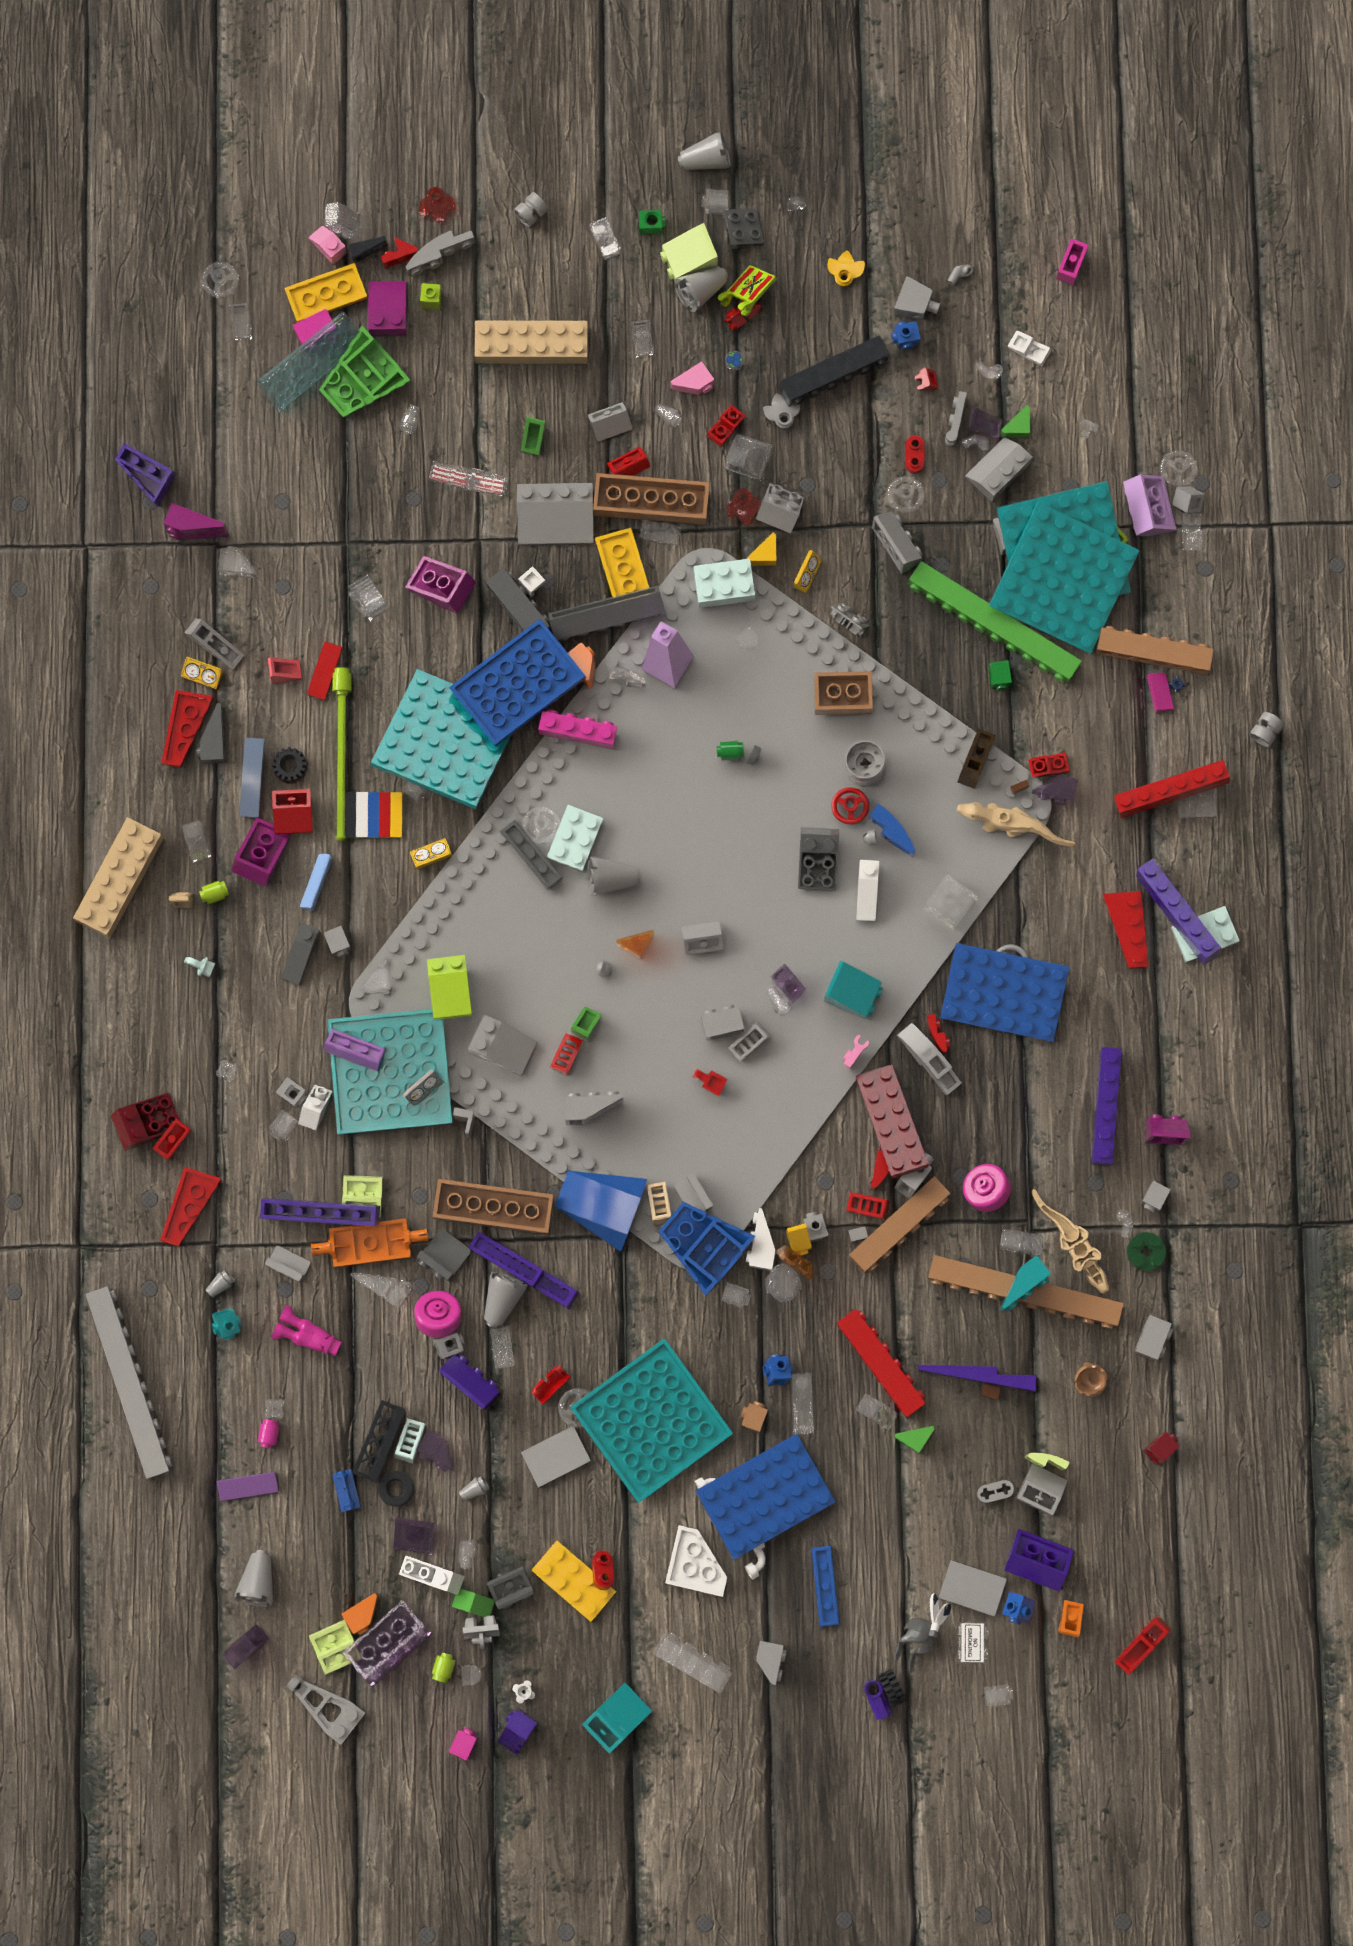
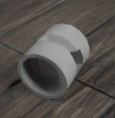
(531, 209)
(1266, 730)

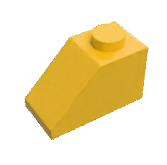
(799, 1239)

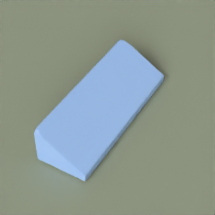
(316, 882)

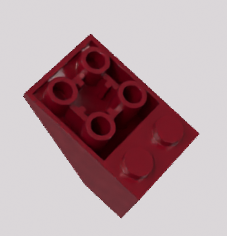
(144, 1120)

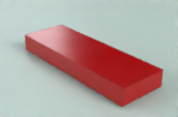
(324, 670)

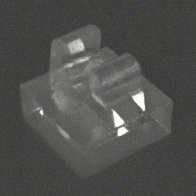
(1088, 426)

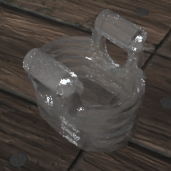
(783, 1283)

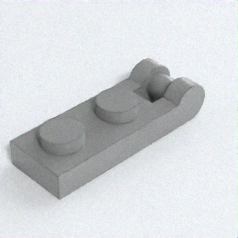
(955, 419)

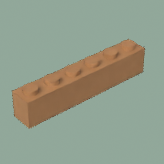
(1154, 650)
(903, 1221)

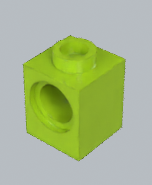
(430, 296)

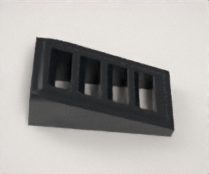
(365, 248)

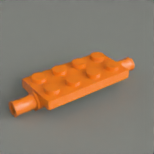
(369, 1243)

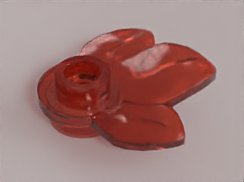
(436, 207)
(743, 509)

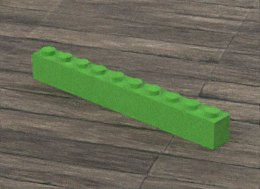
(993, 622)

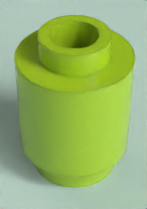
(214, 892)
(443, 1667)

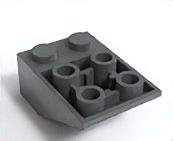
(818, 858)

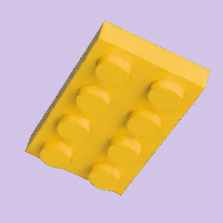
(326, 291)
(621, 562)
(572, 1581)

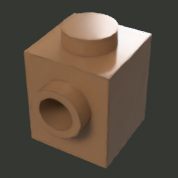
(754, 1416)

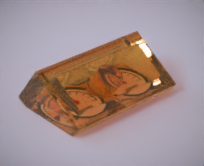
(795, 1261)

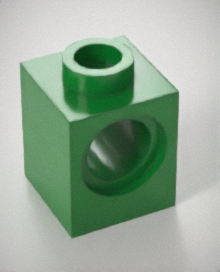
(647, 229)
(1000, 675)

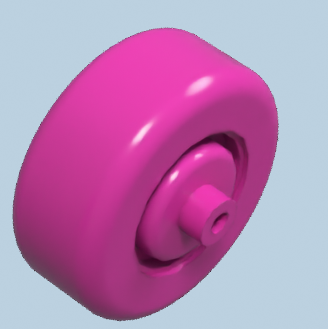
(986, 1187)
(437, 1314)

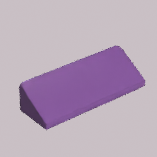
(354, 1050)
(247, 1486)

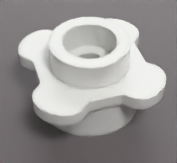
(518, 1690)

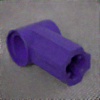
(877, 1701)

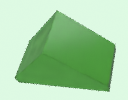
(1019, 426)
(533, 435)
(585, 1023)
(915, 1438)
(473, 1603)

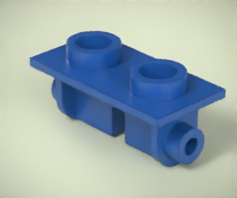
(346, 1490)

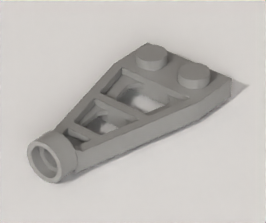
(344, 1723)

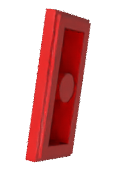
(629, 463)
(172, 1139)

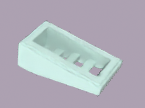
(404, 1456)

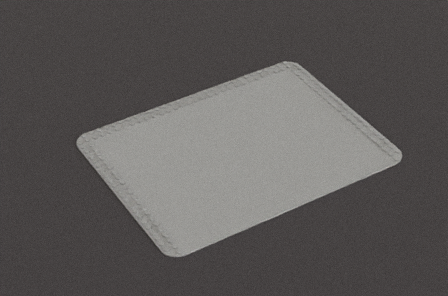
(709, 849)

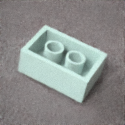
(724, 583)

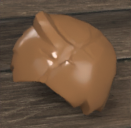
(1090, 1379)

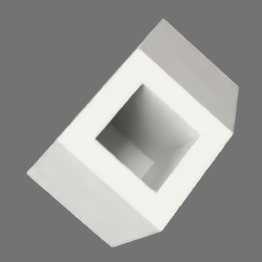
(315, 1107)

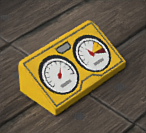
(807, 572)
(201, 673)
(431, 853)

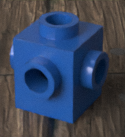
(906, 335)
(777, 1370)
(1018, 1608)

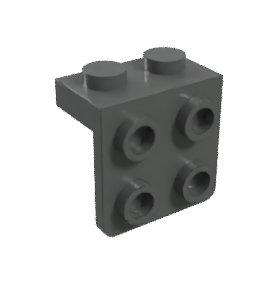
(444, 1255)

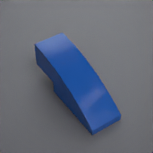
(892, 829)

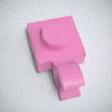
(851, 1056)

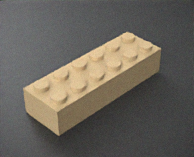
(531, 342)
(118, 877)

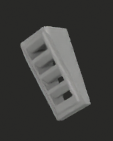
(765, 1035)

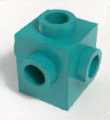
(221, 1319)

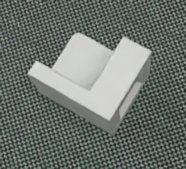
(531, 581)

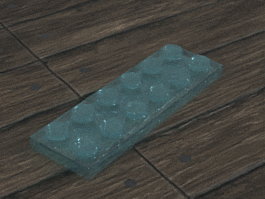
(308, 362)

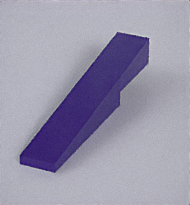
(524, 1270)
(983, 1374)

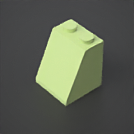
(689, 253)

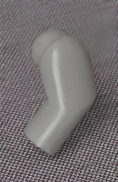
(959, 272)

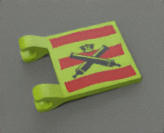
(748, 288)

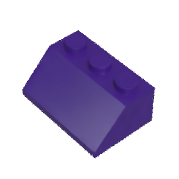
(470, 1381)
(1039, 1560)

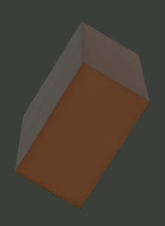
(1019, 787)
(990, 1391)

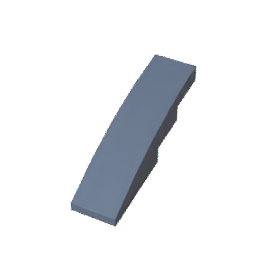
(252, 777)

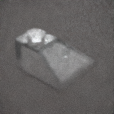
(748, 456)

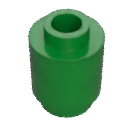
(730, 750)

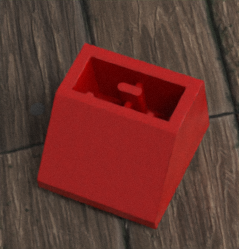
(292, 811)

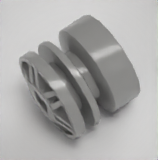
(865, 752)

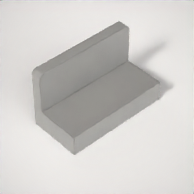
(610, 421)
(702, 938)
(465, 1116)
(693, 1193)
(288, 1263)

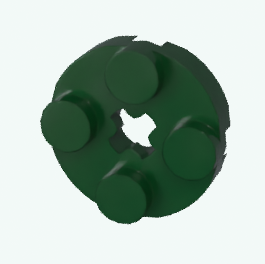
(1154, 1244)

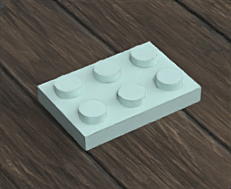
(575, 838)
(1218, 925)

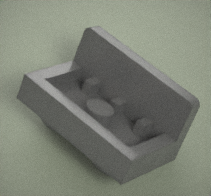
(510, 1588)

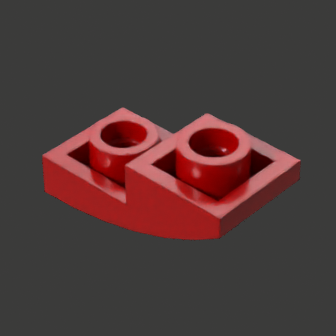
(726, 425)
(1048, 765)
(939, 1039)

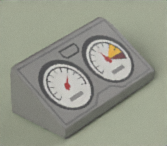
(422, 1087)

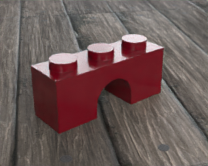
(1161, 1447)

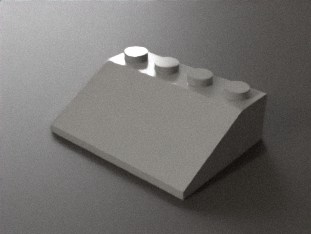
(555, 513)

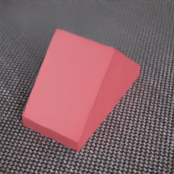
(284, 670)

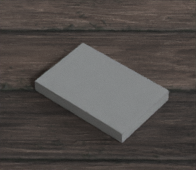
(555, 1456)
(972, 1588)

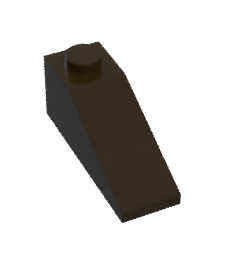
(976, 758)

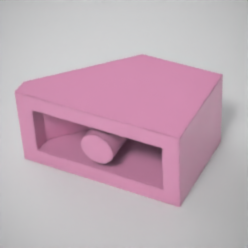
(328, 244)
(694, 381)

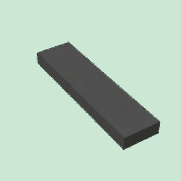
(531, 855)

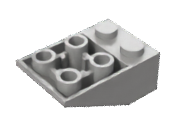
(587, 1108)

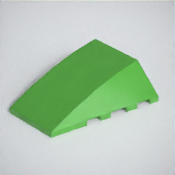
(362, 375)

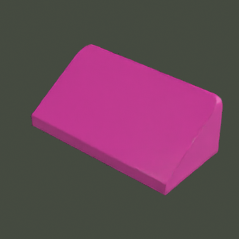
(1160, 692)

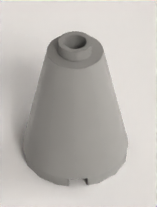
(706, 154)
(699, 287)
(610, 876)
(501, 1298)
(256, 1581)

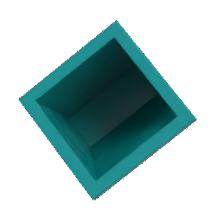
(853, 990)

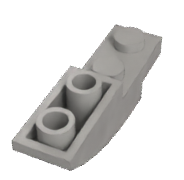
(431, 254)
(930, 1057)

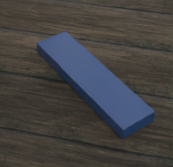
(825, 1586)

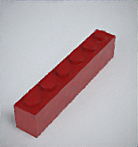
(1172, 789)
(880, 1362)

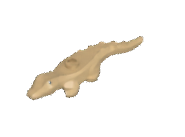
(1010, 820)
(1075, 1240)

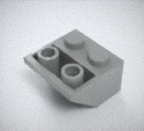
(780, 508)
(1042, 1489)
(769, 1660)

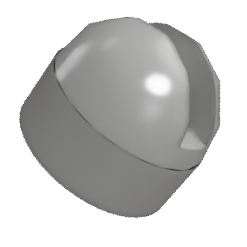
(870, 837)
(608, 969)

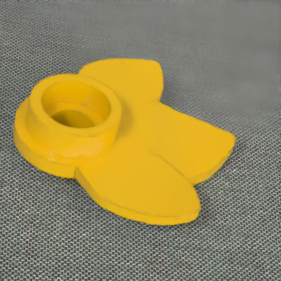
(847, 267)

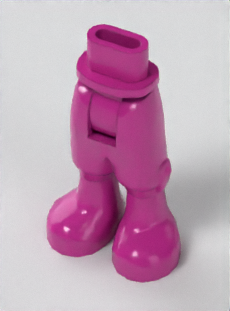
(308, 1336)

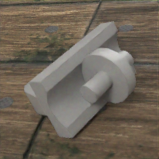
(481, 1634)

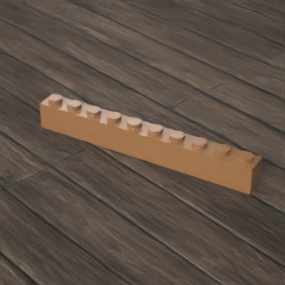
(1048, 1297)

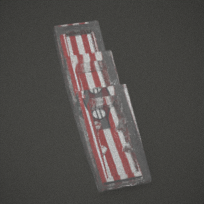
(468, 479)

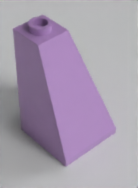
(667, 655)

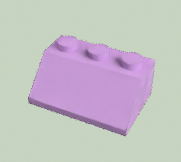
(1149, 505)

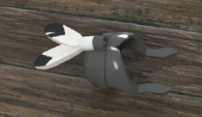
(923, 1631)

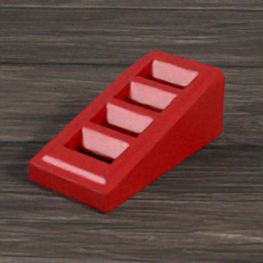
(557, 1067)
(884, 1209)

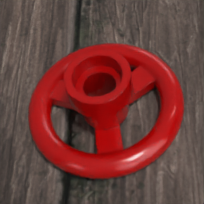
(837, 799)

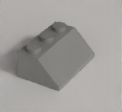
(999, 468)
(896, 541)

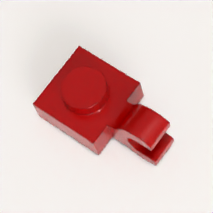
(712, 1083)

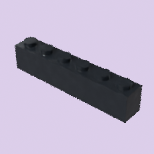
(834, 371)

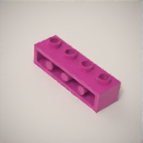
(578, 730)

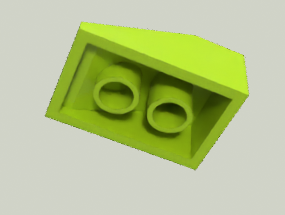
(449, 987)

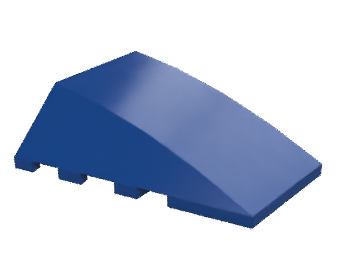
(601, 1203)
(704, 1244)

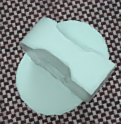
(204, 967)

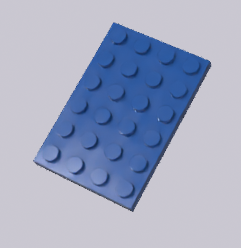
(517, 682)
(1004, 992)
(765, 1496)

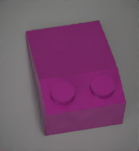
(387, 308)
(192, 525)
(441, 584)
(259, 852)
(1167, 1131)

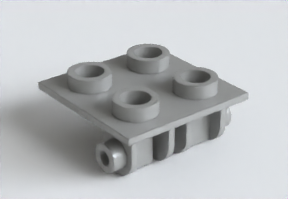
(843, 610)

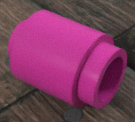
(268, 1433)

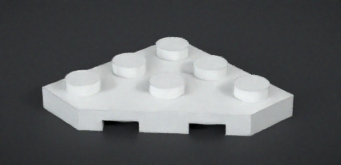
(694, 1564)

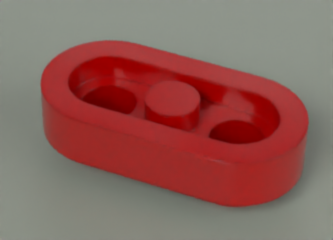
(914, 453)
(601, 1569)

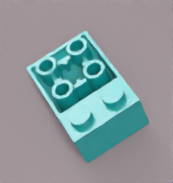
(1028, 1276)
(617, 1717)

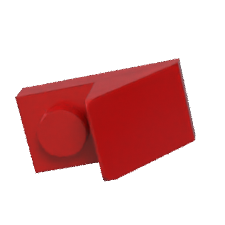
(403, 254)

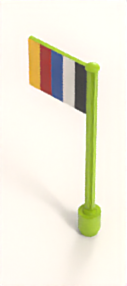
(361, 812)

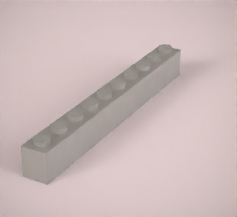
(128, 1382)

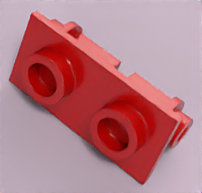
(736, 318)
(556, 1379)

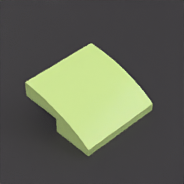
(362, 1190)
(1041, 1459)
(331, 1644)

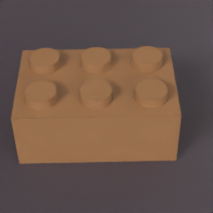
(843, 693)

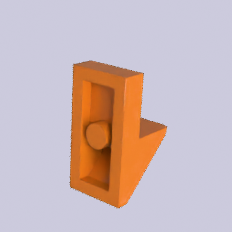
(1071, 1618)

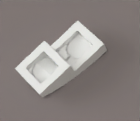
(1028, 348)

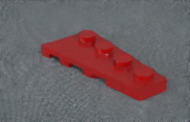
(185, 720)
(1128, 921)
(189, 1201)

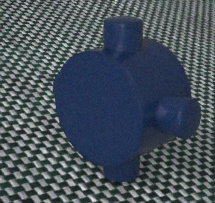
(1176, 684)

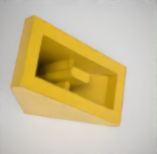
(765, 554)

